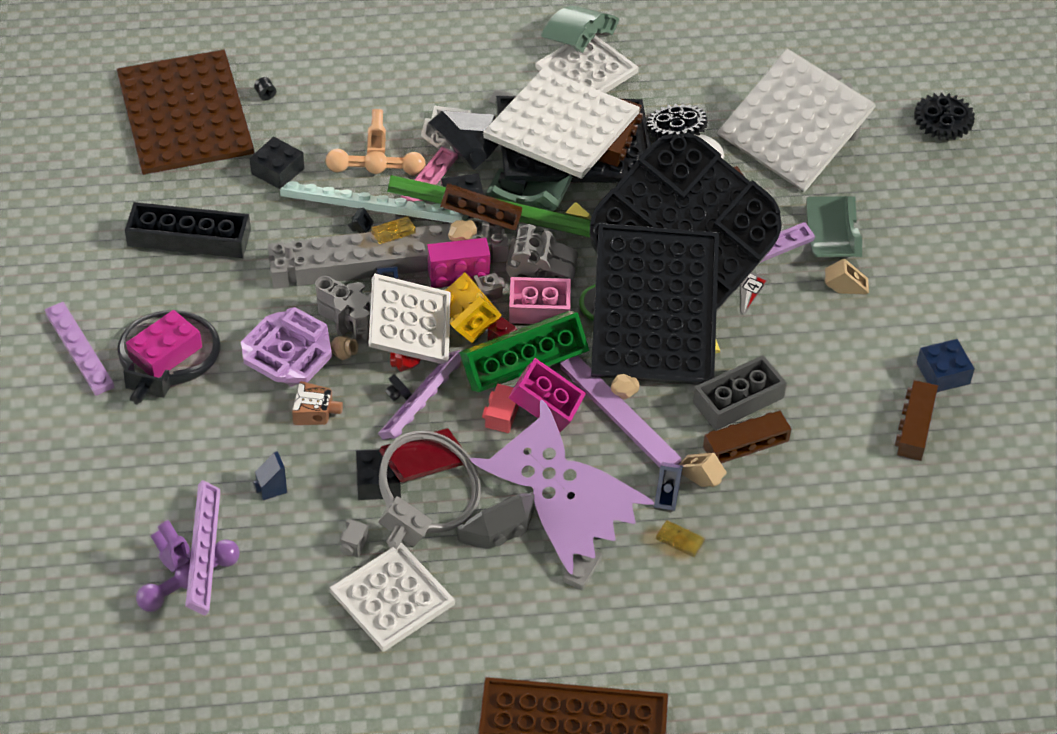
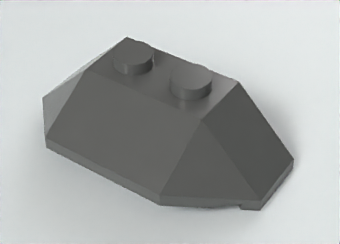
(498, 523)

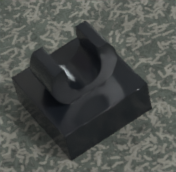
(361, 221)
(397, 389)

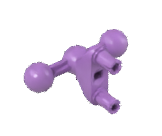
(176, 557)

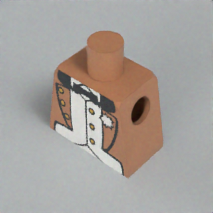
(314, 405)

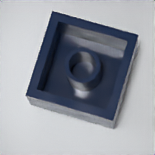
(945, 365)

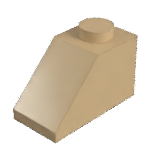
(846, 278)
(703, 469)

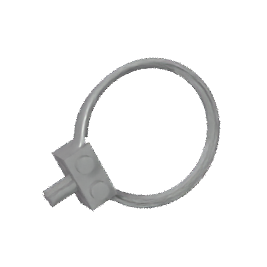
(403, 519)

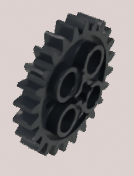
(944, 116)
(677, 121)

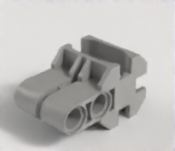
(540, 256)
(345, 307)

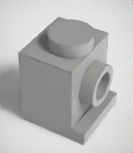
(490, 285)
(353, 538)

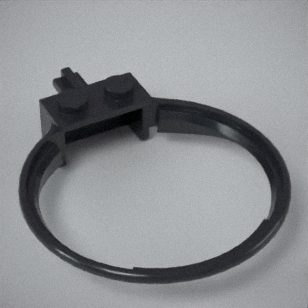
(145, 384)

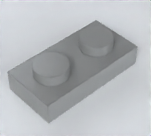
(582, 570)

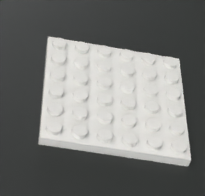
(796, 119)
(561, 123)

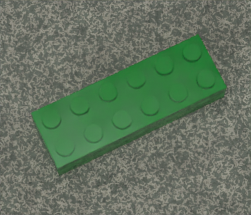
(510, 354)

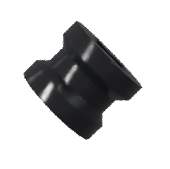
(265, 88)

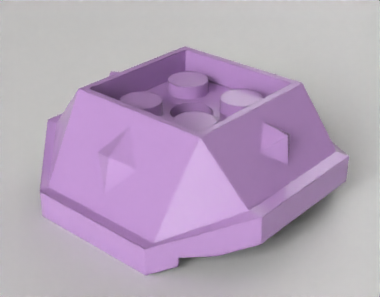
(288, 347)

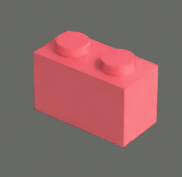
(501, 410)

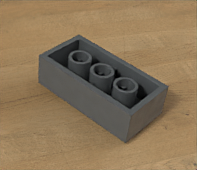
(739, 392)

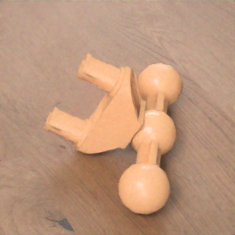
(375, 160)

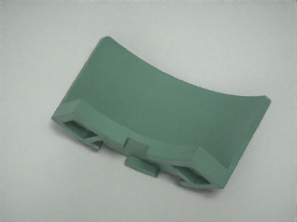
(578, 26)
(536, 194)
(833, 226)

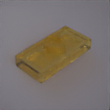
(393, 230)
(680, 538)

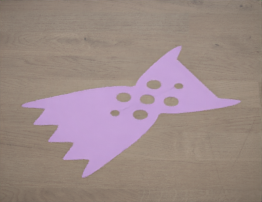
(567, 521)

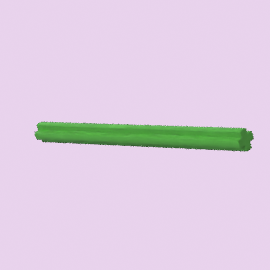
(529, 214)

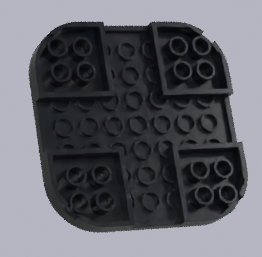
(690, 187)

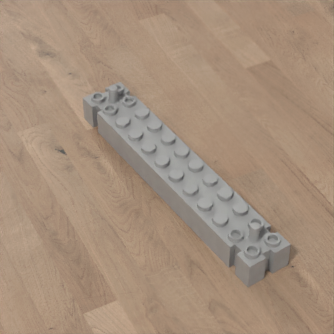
(360, 254)

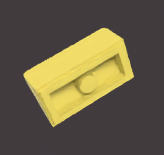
(578, 211)

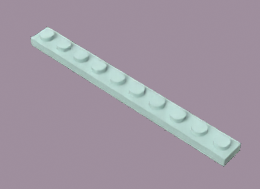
(370, 202)

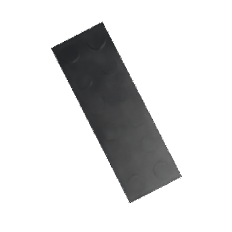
(188, 230)

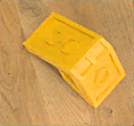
(470, 308)

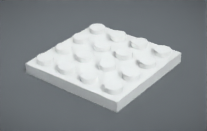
(596, 67)
(409, 319)
(392, 596)

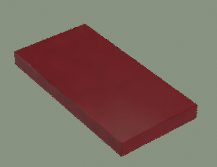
(422, 458)

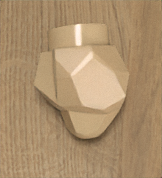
(462, 230)
(344, 347)
(624, 386)

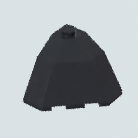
(465, 135)

